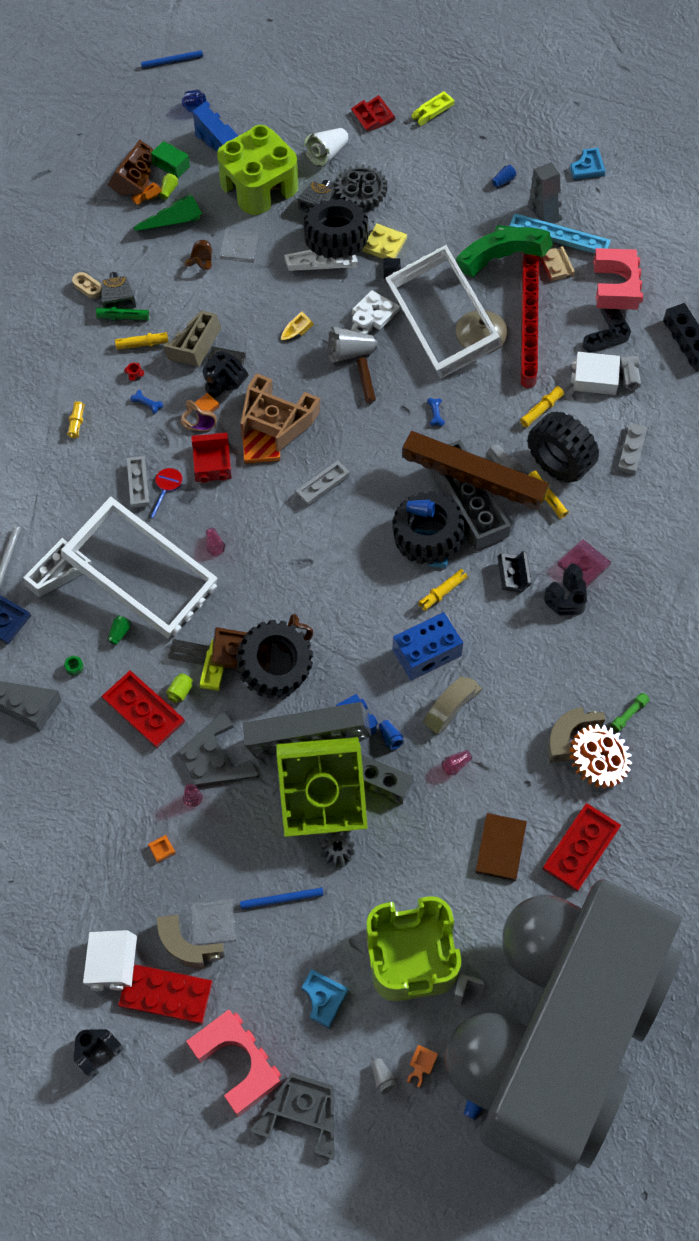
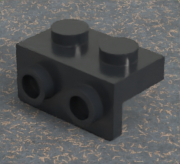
(514, 572)

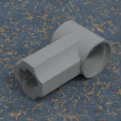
(630, 369)
(498, 455)

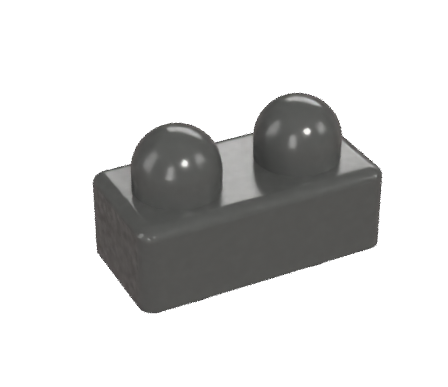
(559, 1077)

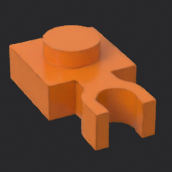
(149, 193)
(422, 1061)

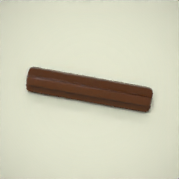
(366, 380)

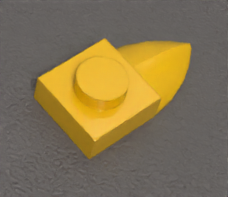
(298, 325)

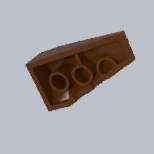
(133, 172)

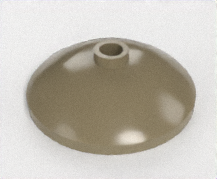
(471, 331)

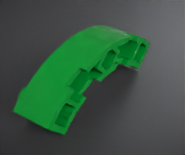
(503, 244)

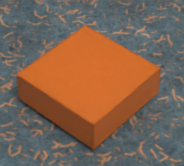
(207, 403)
(161, 849)

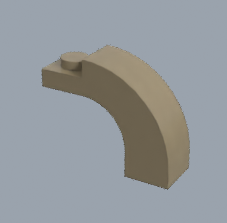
(450, 702)
(565, 726)
(181, 950)

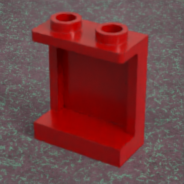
(211, 457)

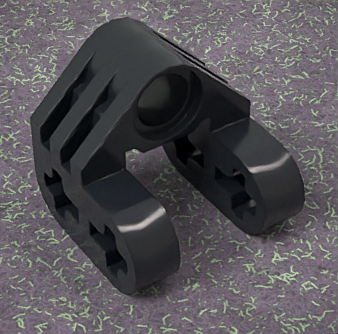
(232, 369)
(574, 583)
(81, 1051)

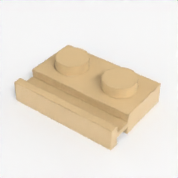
(557, 264)

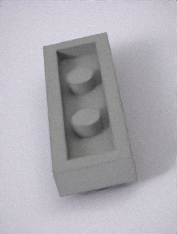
(632, 448)
(138, 482)
(322, 483)

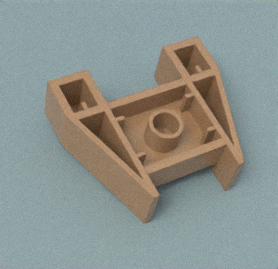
(275, 415)

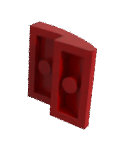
(373, 113)

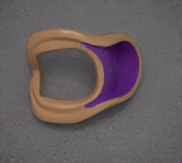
(205, 419)

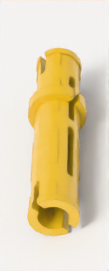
(138, 341)
(546, 403)
(560, 510)
(436, 595)

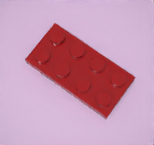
(143, 709)
(581, 847)
(167, 994)

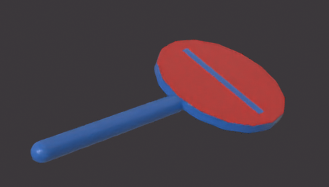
(167, 480)

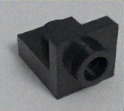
(390, 266)

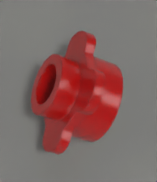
(134, 367)

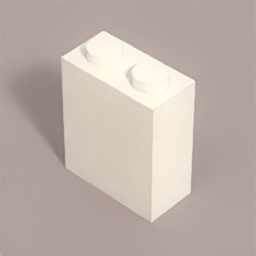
(595, 373)
(110, 960)

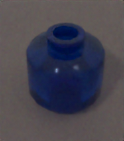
(193, 99)

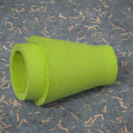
(168, 185)

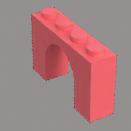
(626, 264)
(228, 1031)

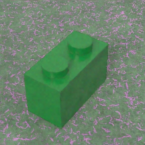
(170, 159)

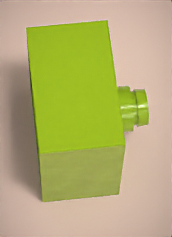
(321, 786)

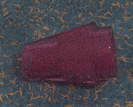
(215, 544)
(454, 763)
(192, 796)

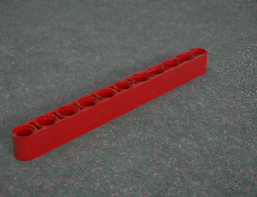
(529, 320)

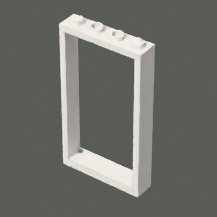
(468, 354)
(69, 550)

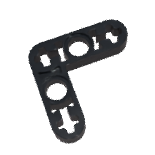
(613, 332)

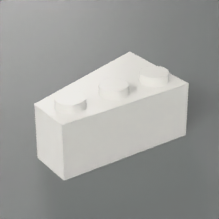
(52, 571)

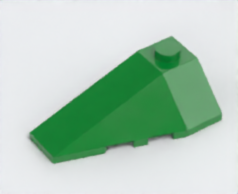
(179, 212)

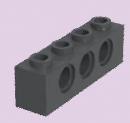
(384, 773)

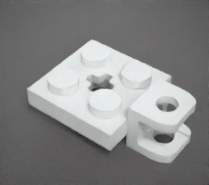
(366, 317)

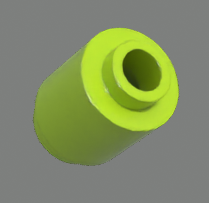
(179, 688)

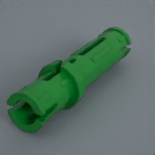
(129, 314)

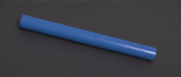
(145, 64)
(281, 898)

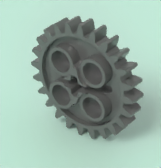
(373, 186)

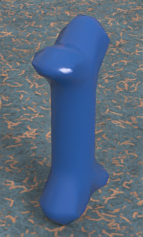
(138, 397)
(437, 420)

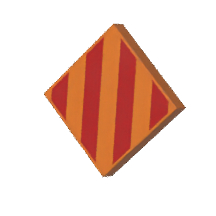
(259, 447)

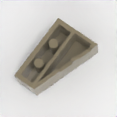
(195, 340)

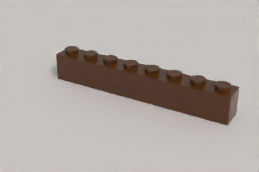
(475, 470)

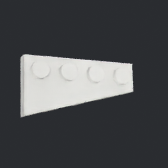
(309, 260)

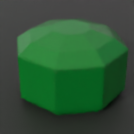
(73, 665)

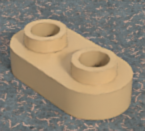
(90, 286)

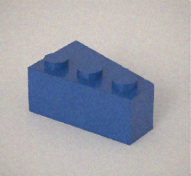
(210, 128)

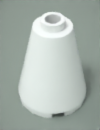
(325, 145)

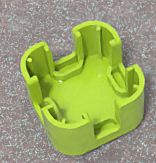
(255, 165)
(412, 950)

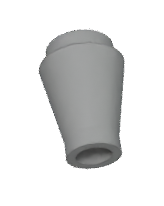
(383, 1077)

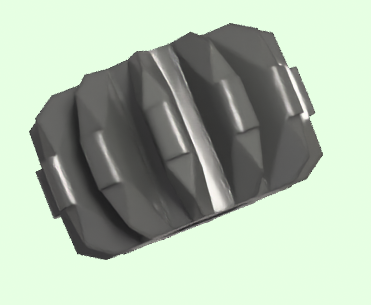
(337, 841)

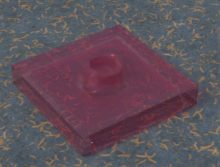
(588, 559)

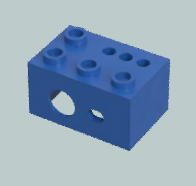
(427, 643)

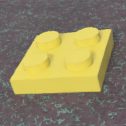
(384, 242)

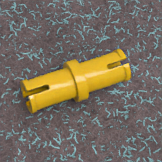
(75, 419)

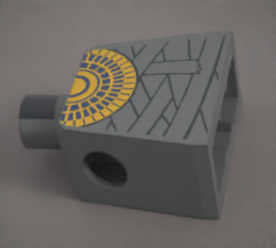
(315, 194)
(117, 292)

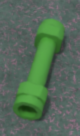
(620, 722)

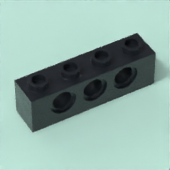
(685, 331)

